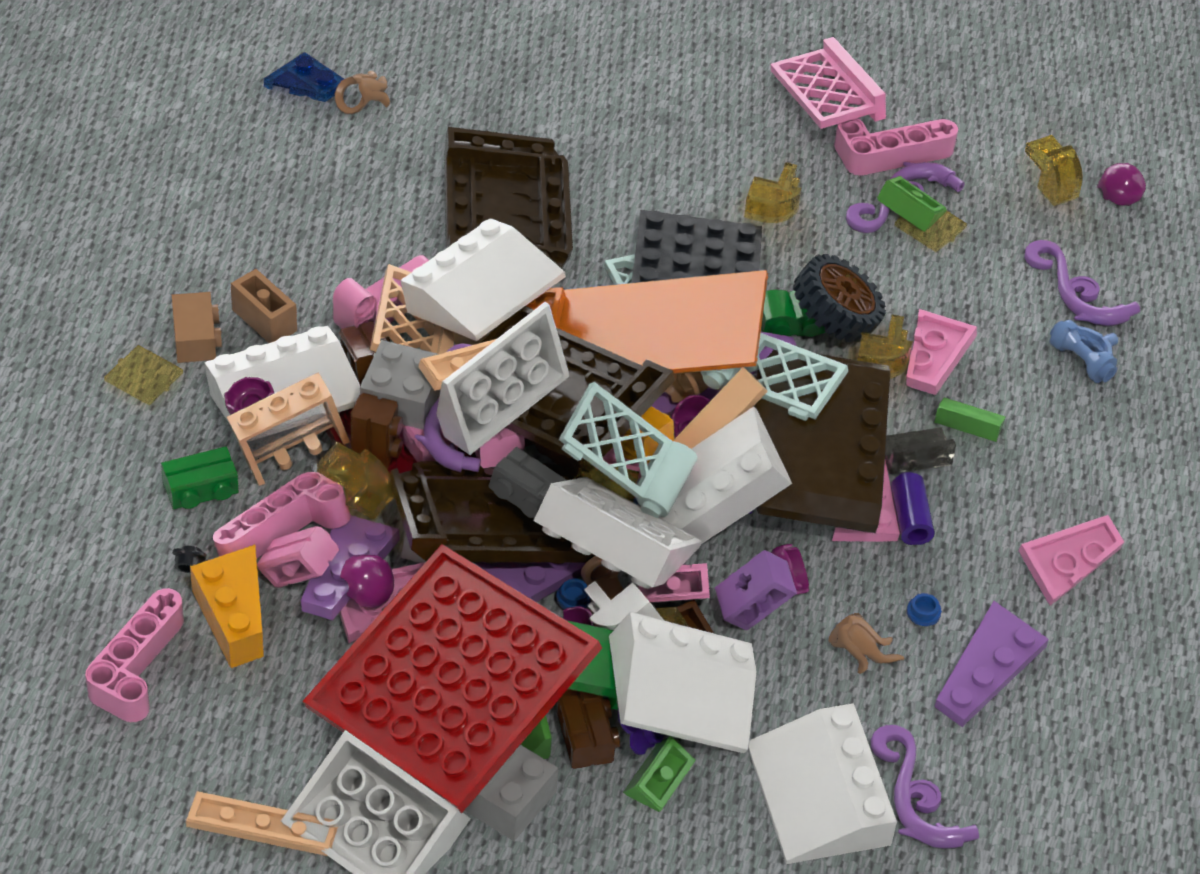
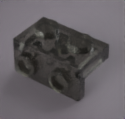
(918, 451)

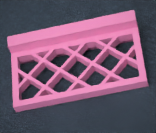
(848, 77)

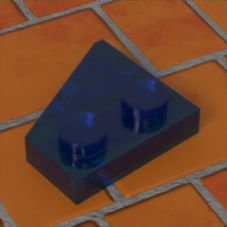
(305, 78)

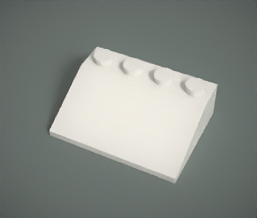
(480, 280)
(287, 363)
(502, 381)
(730, 478)
(615, 531)
(683, 681)
(823, 786)
(380, 812)

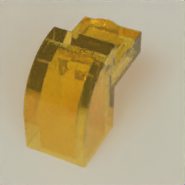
(1059, 167)
(773, 200)
(888, 350)
(363, 477)

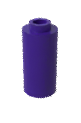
(912, 509)

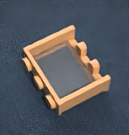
(285, 421)

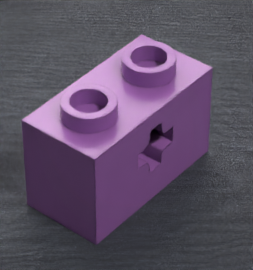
(755, 590)

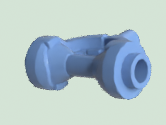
(1083, 341)

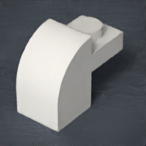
(610, 613)

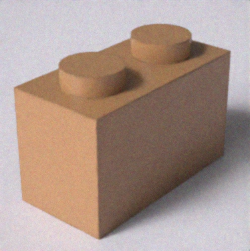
(263, 306)
(194, 327)

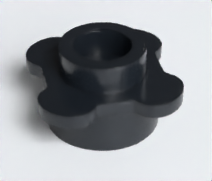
(188, 557)

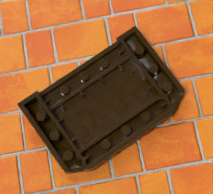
(512, 182)
(587, 363)
(836, 457)
(471, 519)

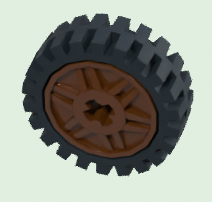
(839, 297)

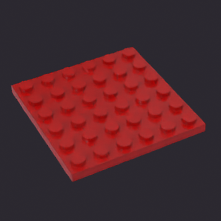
(453, 676)

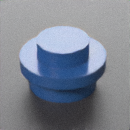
(573, 594)
(924, 610)

